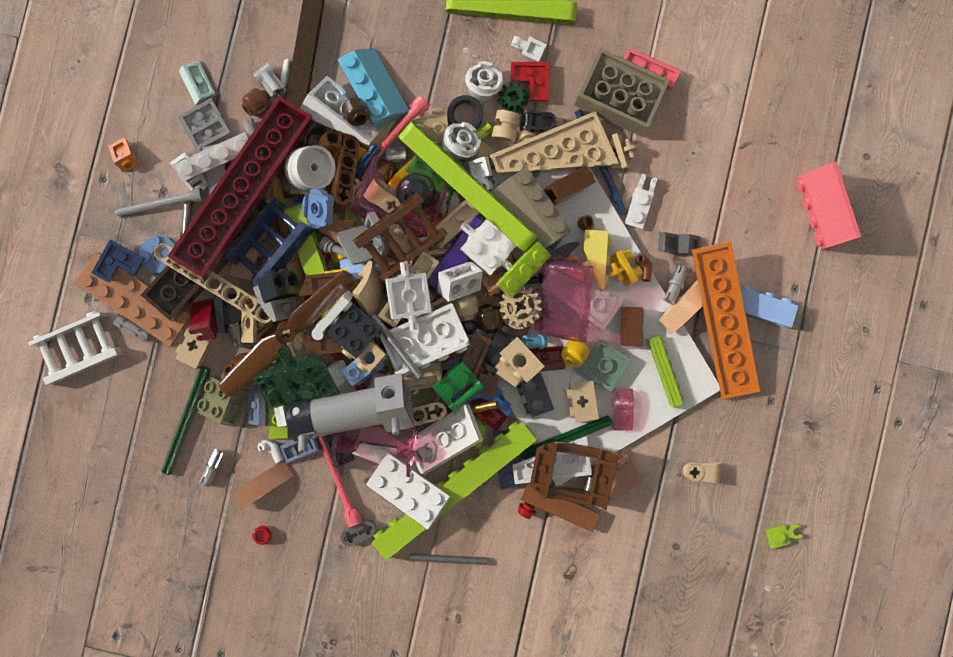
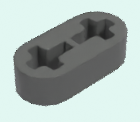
(360, 536)

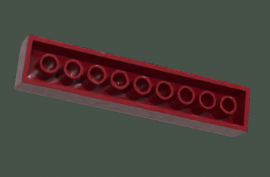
(240, 189)

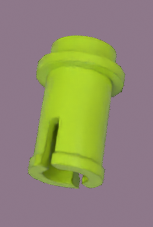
(484, 131)

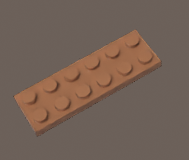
(125, 297)

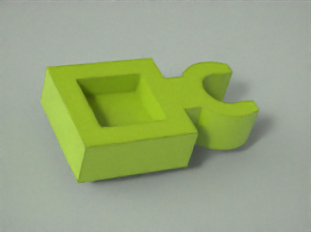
(779, 535)

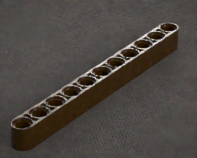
(303, 63)

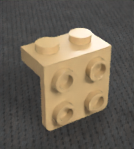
(433, 124)

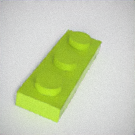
(523, 269)

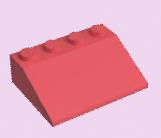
(828, 206)

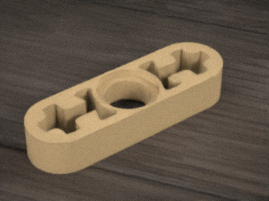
(434, 416)

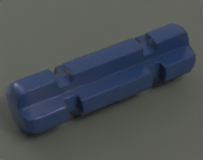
(365, 161)

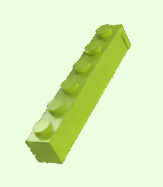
(665, 372)

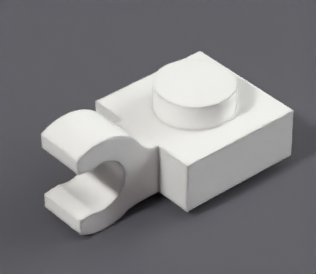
(531, 48)

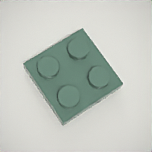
(605, 365)

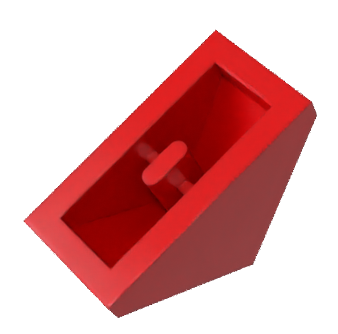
(492, 417)

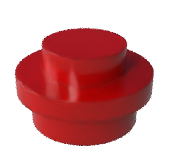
(526, 510)
(262, 535)

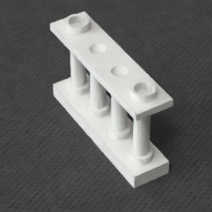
(90, 359)

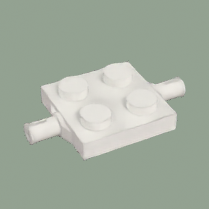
(487, 247)
(408, 295)

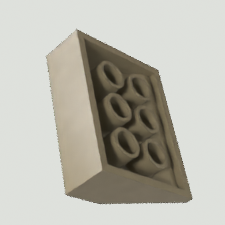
(622, 92)
(532, 206)

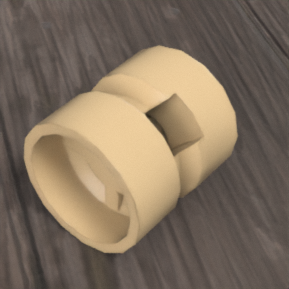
(506, 125)

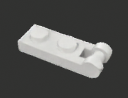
(332, 316)

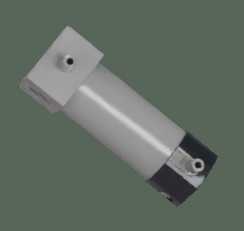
(385, 404)

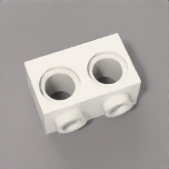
(459, 281)

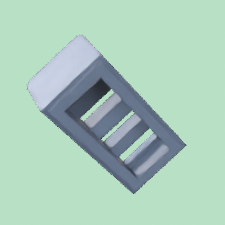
(312, 445)

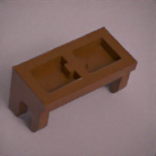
(631, 326)

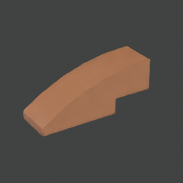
(262, 484)

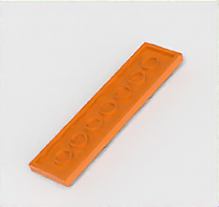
(726, 320)

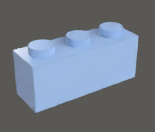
(768, 308)

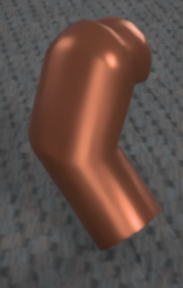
(645, 265)

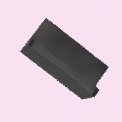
(226, 313)

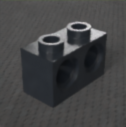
(279, 284)
(540, 393)

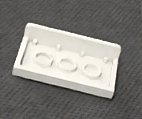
(435, 338)

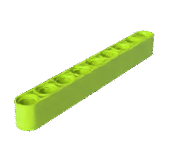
(468, 186)

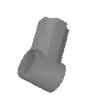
(268, 79)

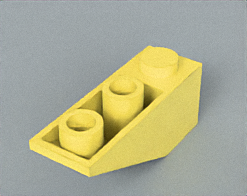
(595, 249)

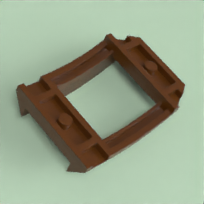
(311, 285)
(602, 478)

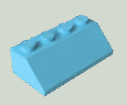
(373, 86)

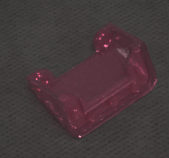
(565, 299)

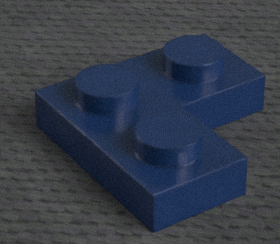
(115, 257)

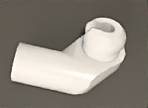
(272, 448)

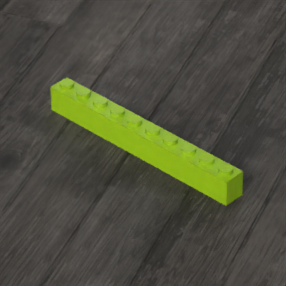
(459, 485)

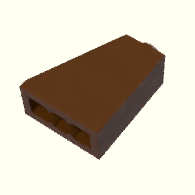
(569, 185)

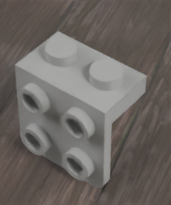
(353, 253)

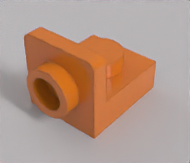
(123, 155)

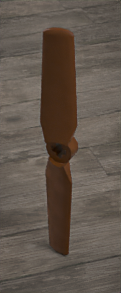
(264, 353)

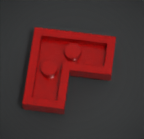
(536, 75)

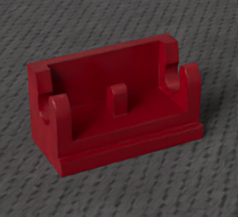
(203, 320)

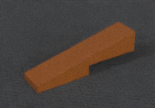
(563, 509)

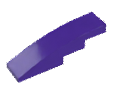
(453, 256)

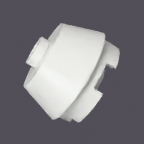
(483, 81)
(461, 141)

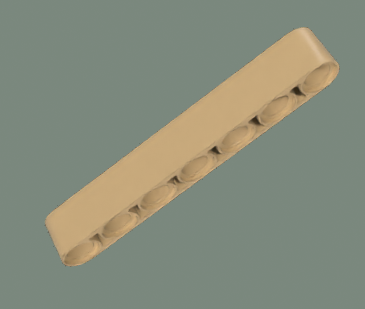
(222, 291)

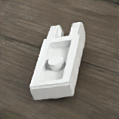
(640, 204)

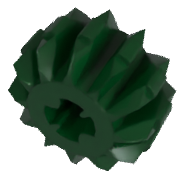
(512, 90)

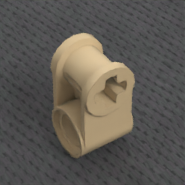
(382, 195)
(705, 472)

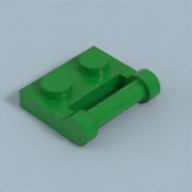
(454, 382)

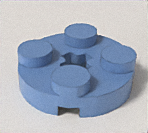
(323, 216)
(147, 251)

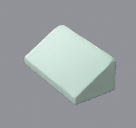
(197, 82)

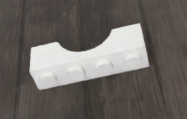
(210, 157)

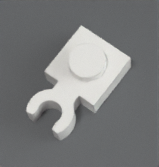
(481, 170)

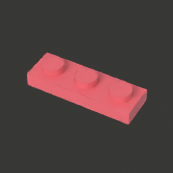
(653, 65)

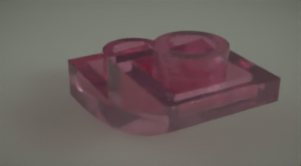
(623, 409)

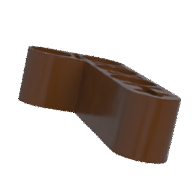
(345, 173)

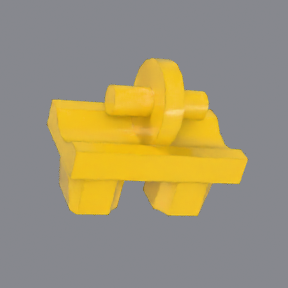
(622, 268)

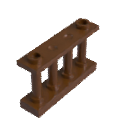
(398, 217)

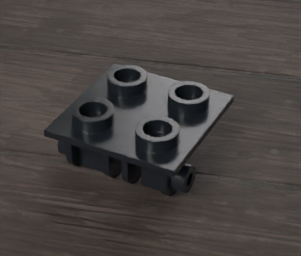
(354, 331)

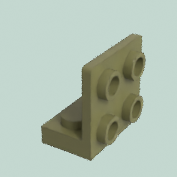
(218, 406)

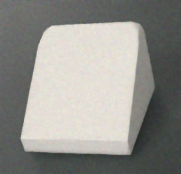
(396, 154)

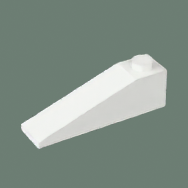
(325, 106)

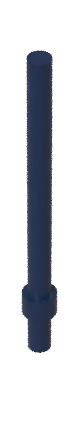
(616, 195)

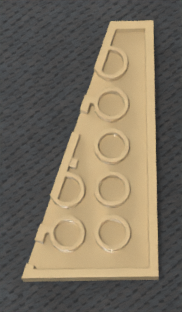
(564, 147)

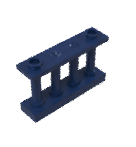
(287, 248)

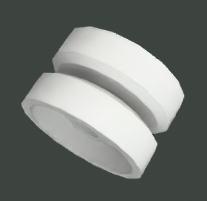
(310, 167)

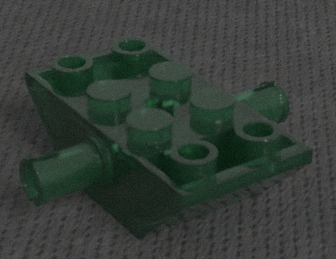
(295, 379)

